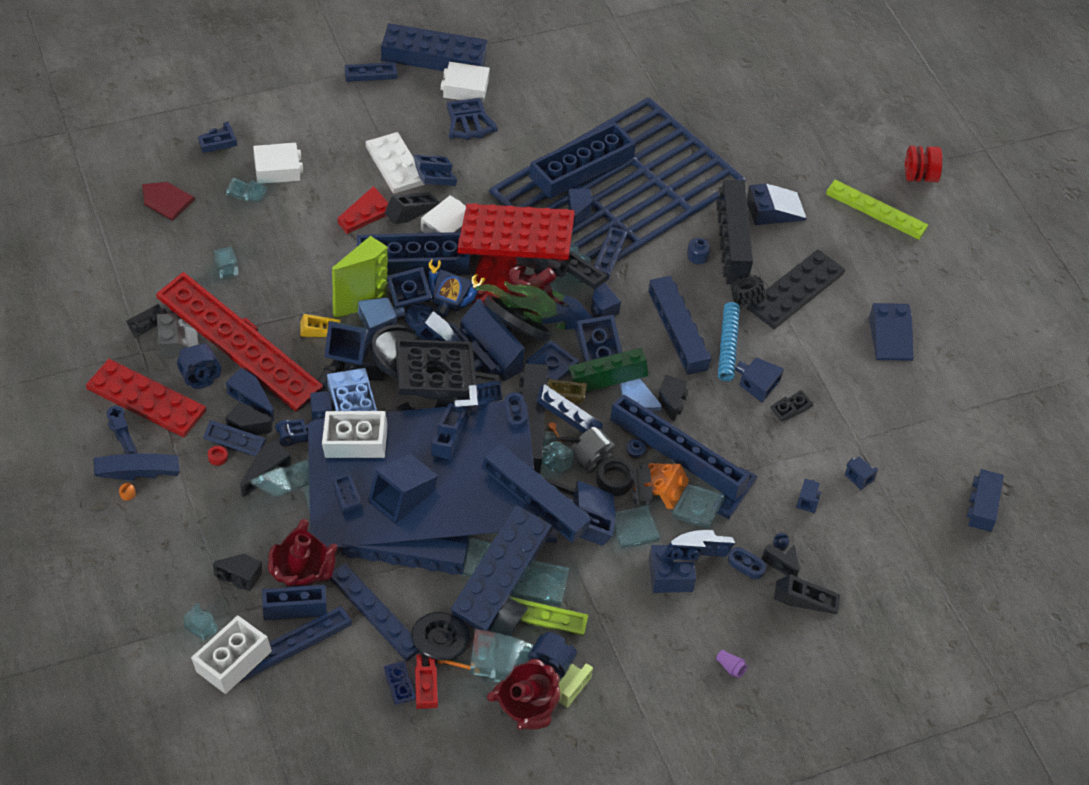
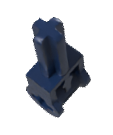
(118, 424)
(295, 431)

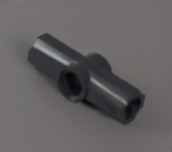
(540, 264)

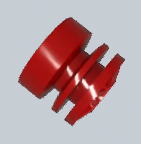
(923, 164)

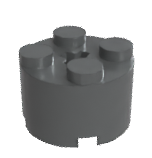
(593, 449)

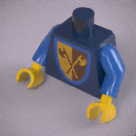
(451, 290)

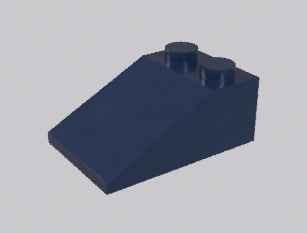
(774, 205)
(892, 331)
(598, 337)

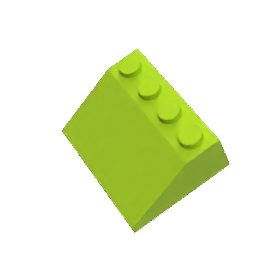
(359, 277)

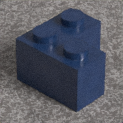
(670, 575)

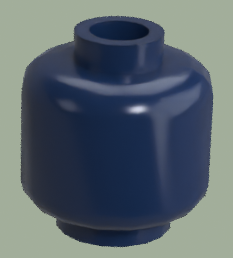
(699, 250)

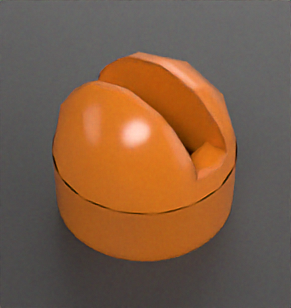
(129, 493)

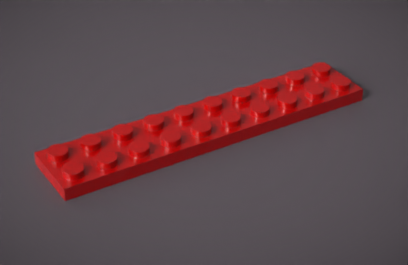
(239, 341)

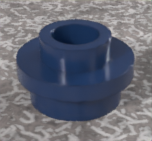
(636, 452)

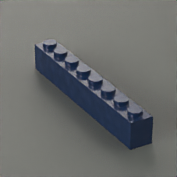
(679, 447)

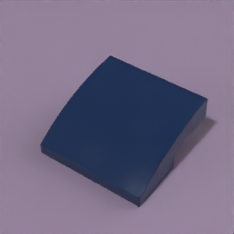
(435, 170)

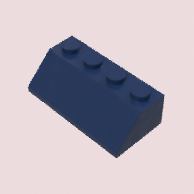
(494, 339)

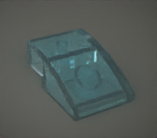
(497, 654)

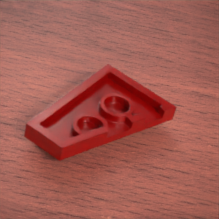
(364, 211)

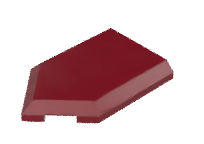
(166, 198)

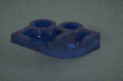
(399, 683)

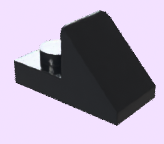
(784, 563)

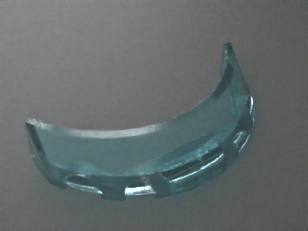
(284, 480)

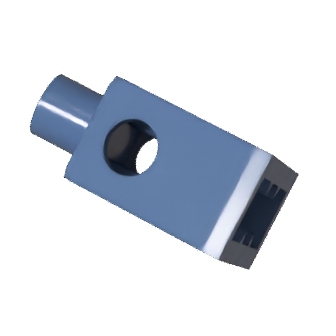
(378, 313)

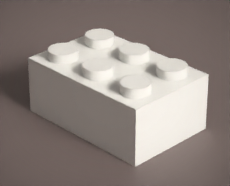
(355, 434)
(231, 654)

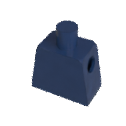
(759, 377)

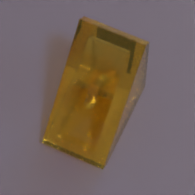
(571, 391)

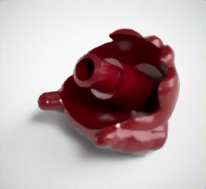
(542, 281)
(301, 558)
(528, 694)

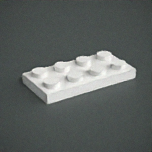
(394, 162)

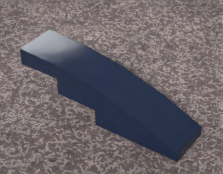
(132, 465)

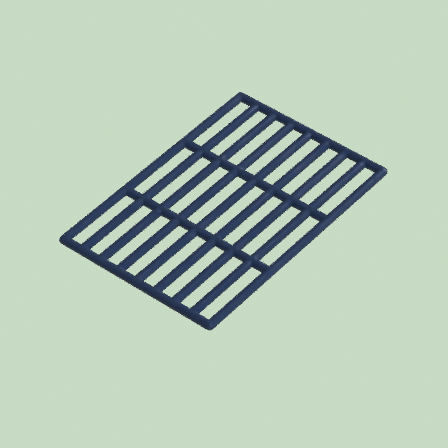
(654, 180)

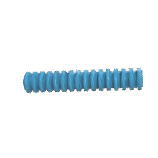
(728, 341)

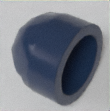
(783, 541)

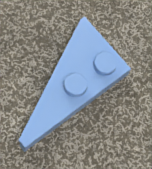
(641, 394)

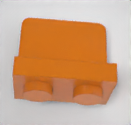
(668, 482)

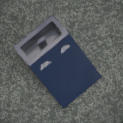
(600, 508)

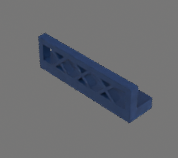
(482, 394)

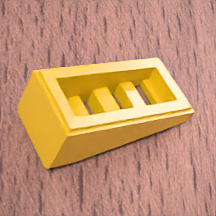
(308, 328)

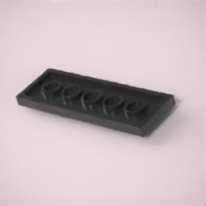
(796, 289)

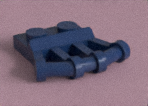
(468, 110)

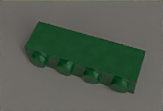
(610, 369)

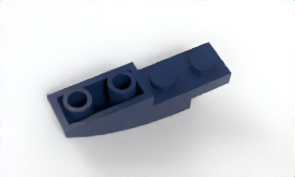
(697, 543)

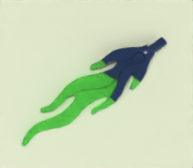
(543, 304)

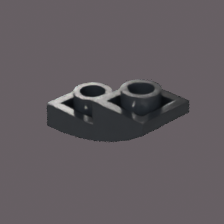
(792, 406)

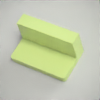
(573, 683)

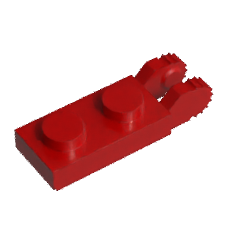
(426, 684)

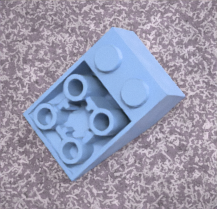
(351, 391)

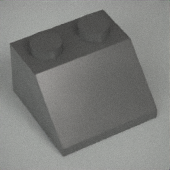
(174, 335)

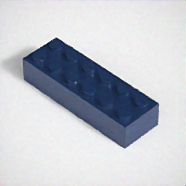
(430, 48)
(582, 160)
(418, 249)
(501, 569)

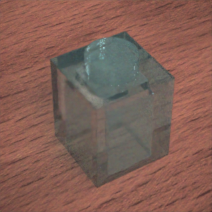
(225, 262)

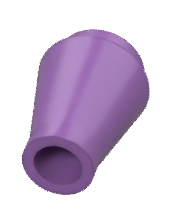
(734, 665)

